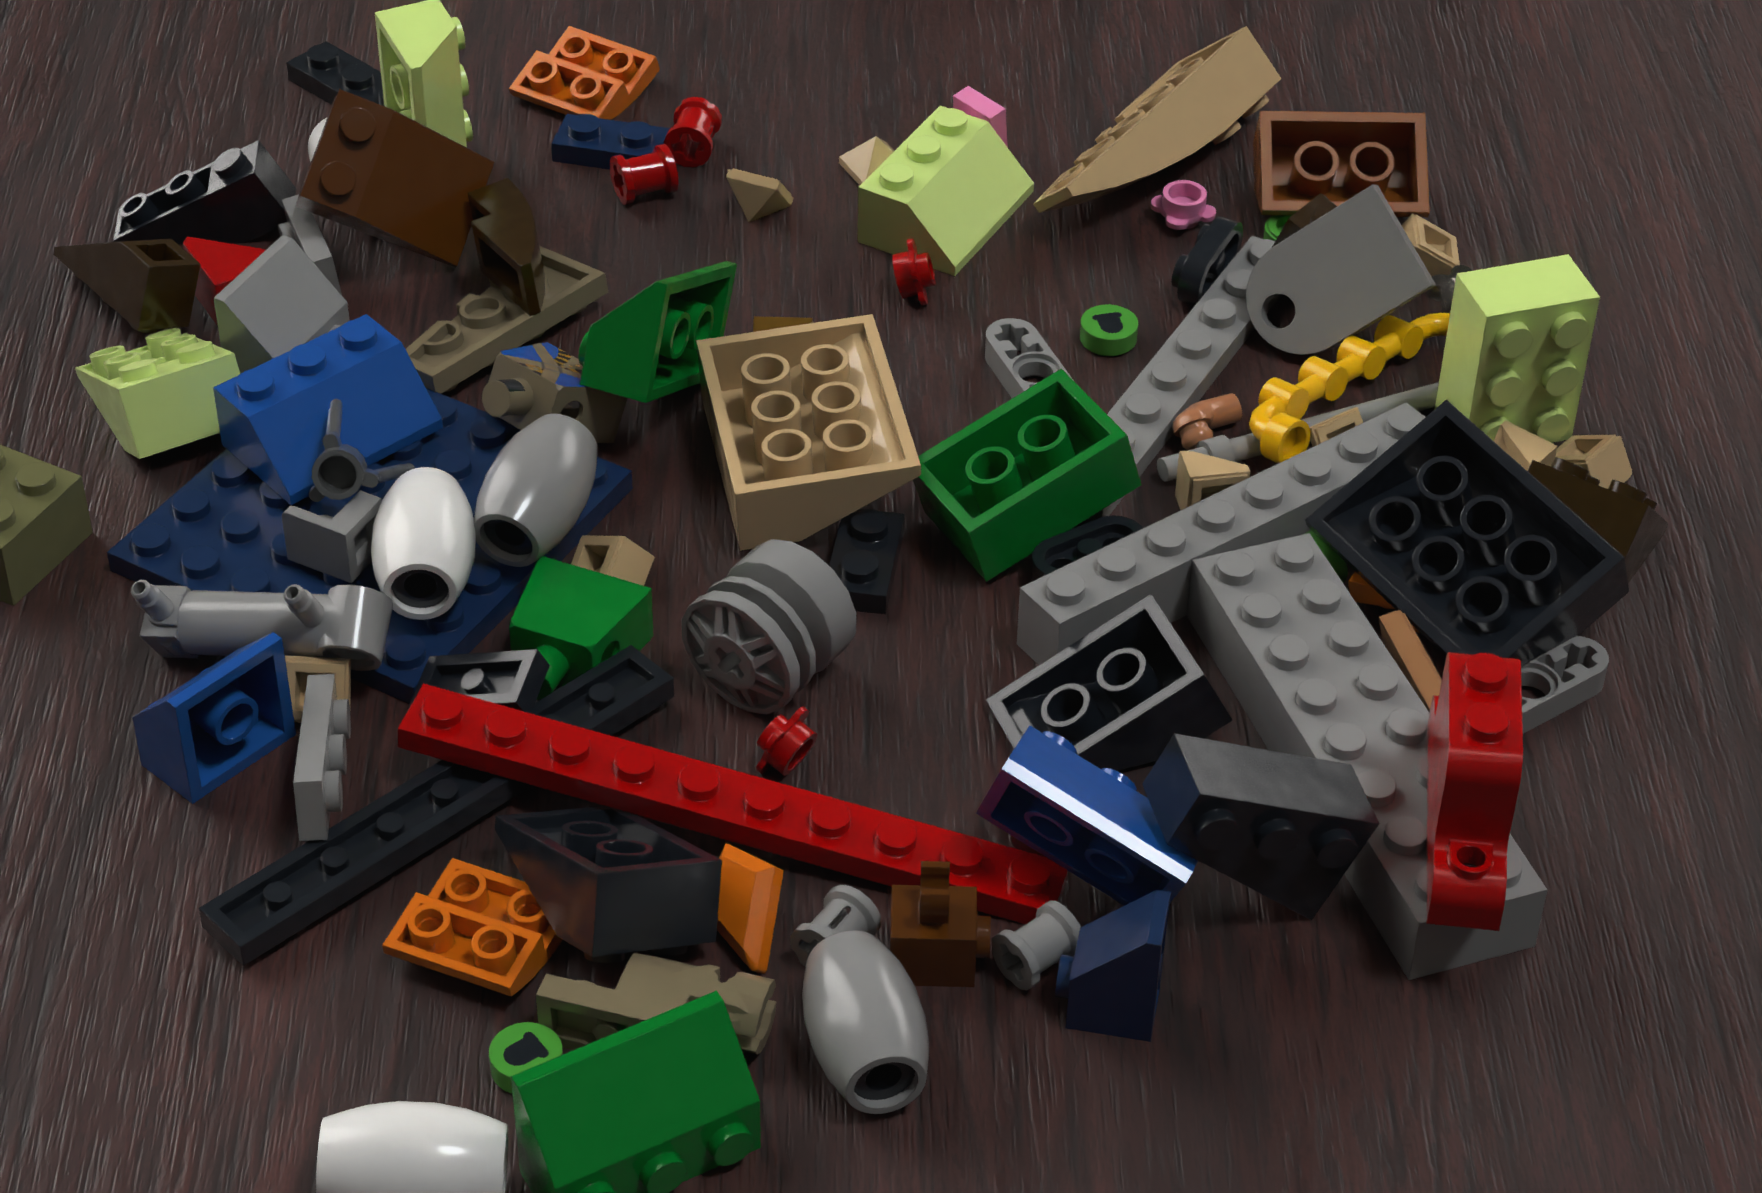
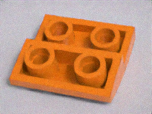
(586, 76)
(476, 929)

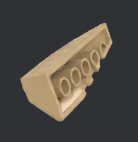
(1171, 120)

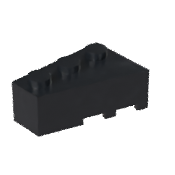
(1262, 816)

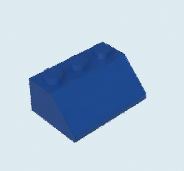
(280, 409)
(1084, 819)

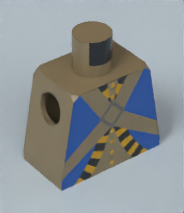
(543, 381)

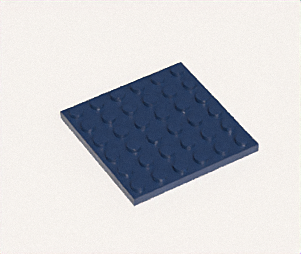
(230, 537)

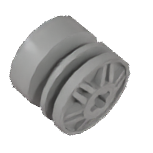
(769, 626)

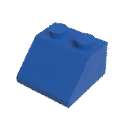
(218, 720)

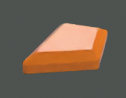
(748, 905)

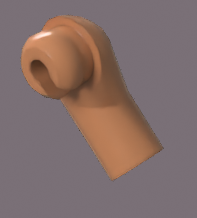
(1201, 417)

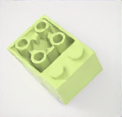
(159, 391)

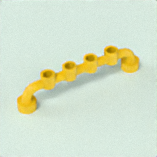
(1283, 404)

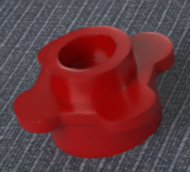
(913, 272)
(785, 742)

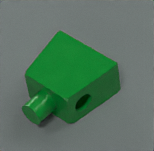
(578, 619)

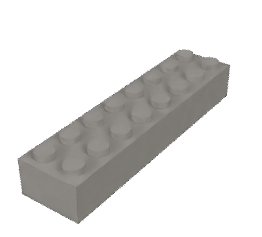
(1332, 692)

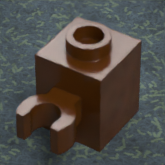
(938, 929)

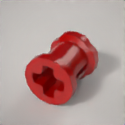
(693, 131)
(644, 174)

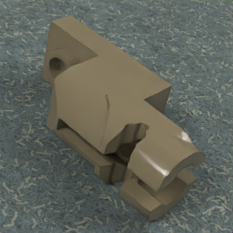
(650, 986)

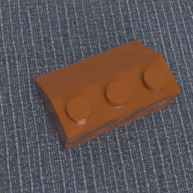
(1340, 156)

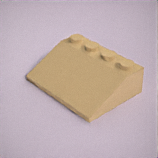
(803, 425)

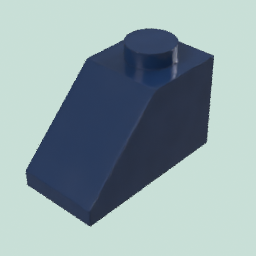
(1117, 970)

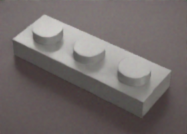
(320, 757)

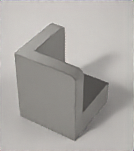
(336, 543)

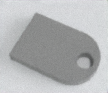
(1338, 274)

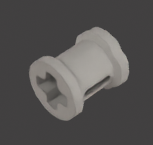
(834, 919)
(1036, 945)

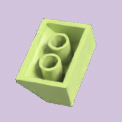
(423, 67)
(943, 189)

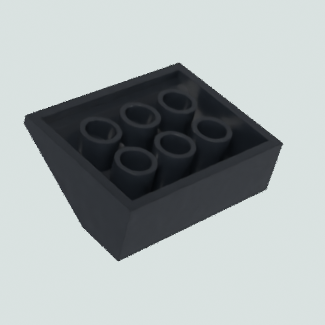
(1471, 544)

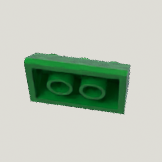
(650, 340)
(639, 1106)

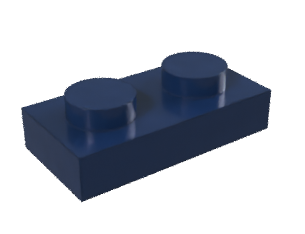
(593, 140)

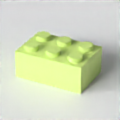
(1519, 346)

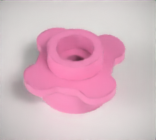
(1183, 205)

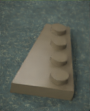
(496, 323)

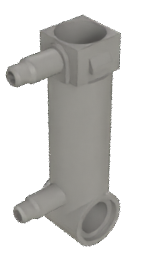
(340, 624)

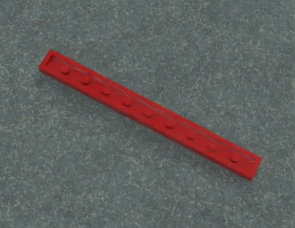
(722, 801)

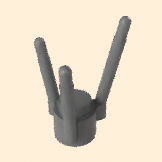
(342, 468)

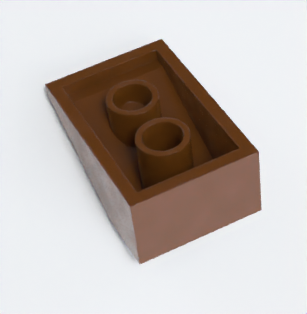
(393, 179)

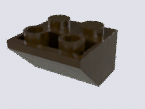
(1617, 514)

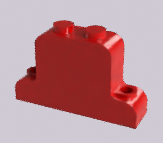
(1472, 788)

